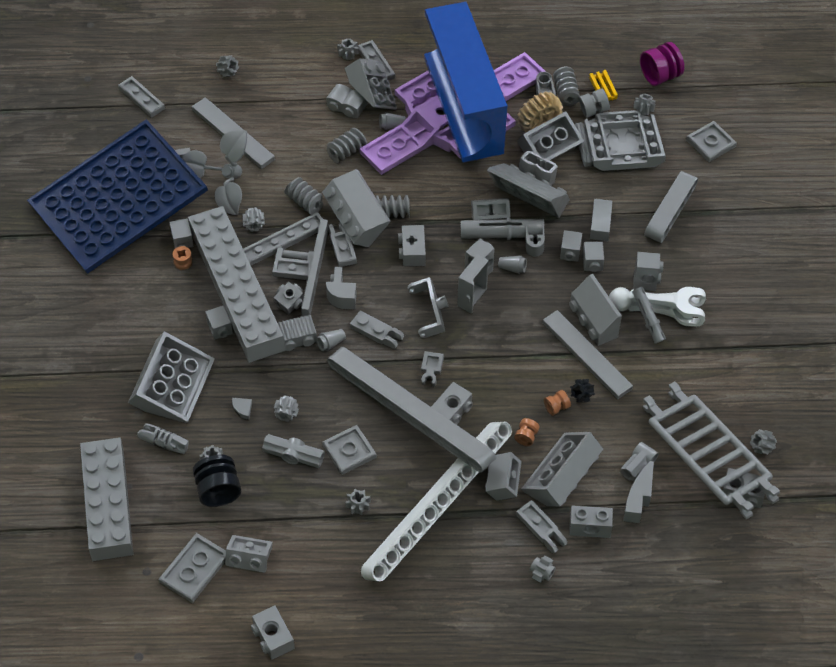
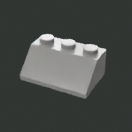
(552, 137)
(596, 311)

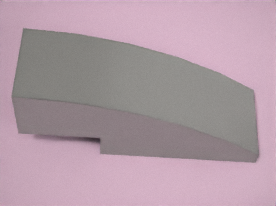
(601, 220)
(639, 494)

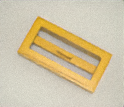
(600, 76)

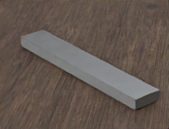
(222, 124)
(283, 238)
(315, 268)
(587, 354)

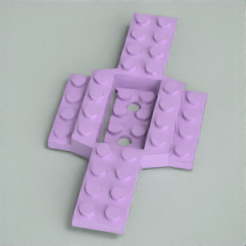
(424, 124)

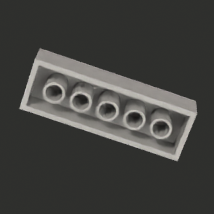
(106, 499)

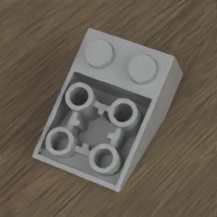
(371, 82)

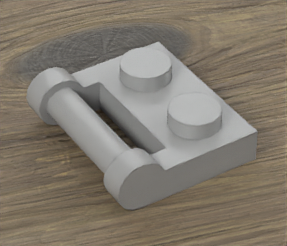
(292, 267)

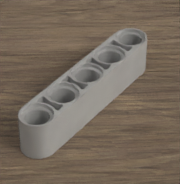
(671, 207)

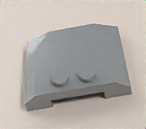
(624, 141)

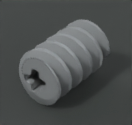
(566, 86)
(345, 144)
(304, 195)
(395, 206)

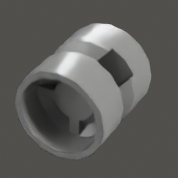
(592, 103)

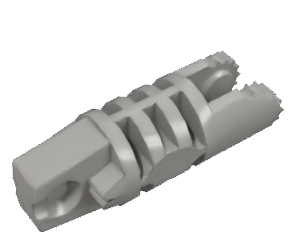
(163, 438)

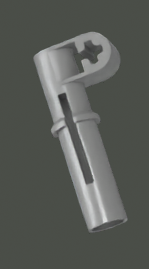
(508, 229)

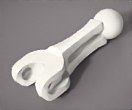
(680, 304)

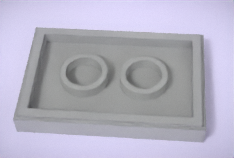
(194, 567)

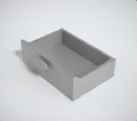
(472, 283)

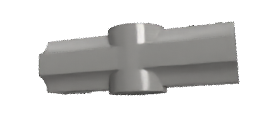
(293, 451)

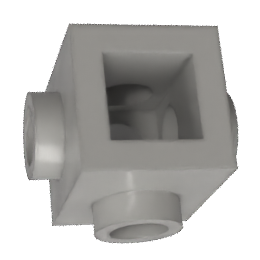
(289, 297)

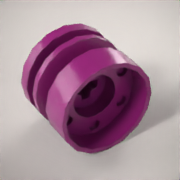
(662, 63)

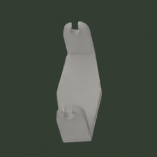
(438, 304)

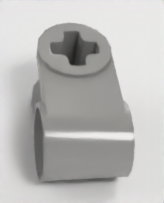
(544, 83)

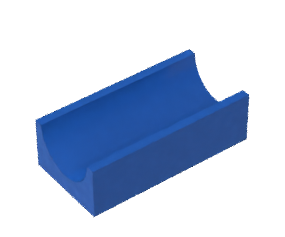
(466, 83)

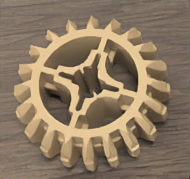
(539, 110)

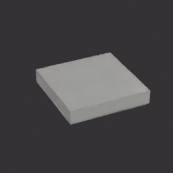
(711, 141)
(349, 449)

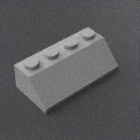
(356, 208)
(563, 468)

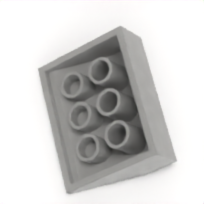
(529, 189)
(171, 379)

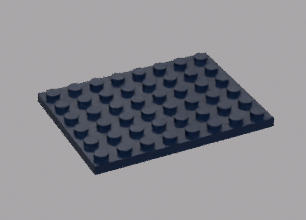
(117, 196)

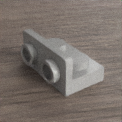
(248, 553)

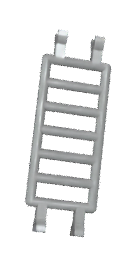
(735, 497)

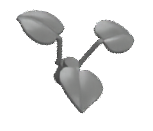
(234, 146)

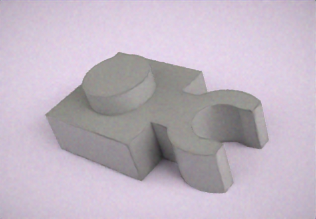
(432, 365)

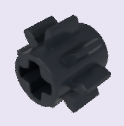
(582, 390)

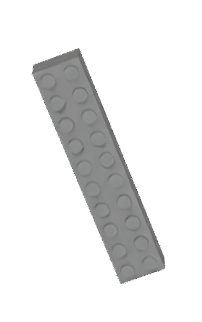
(236, 284)

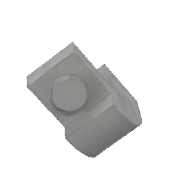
(339, 293)

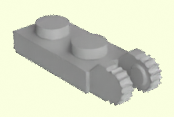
(342, 246)
(376, 329)
(541, 525)

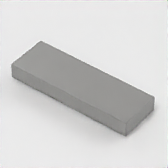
(371, 52)
(141, 96)

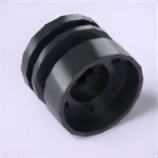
(216, 480)

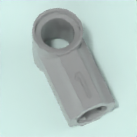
(640, 458)

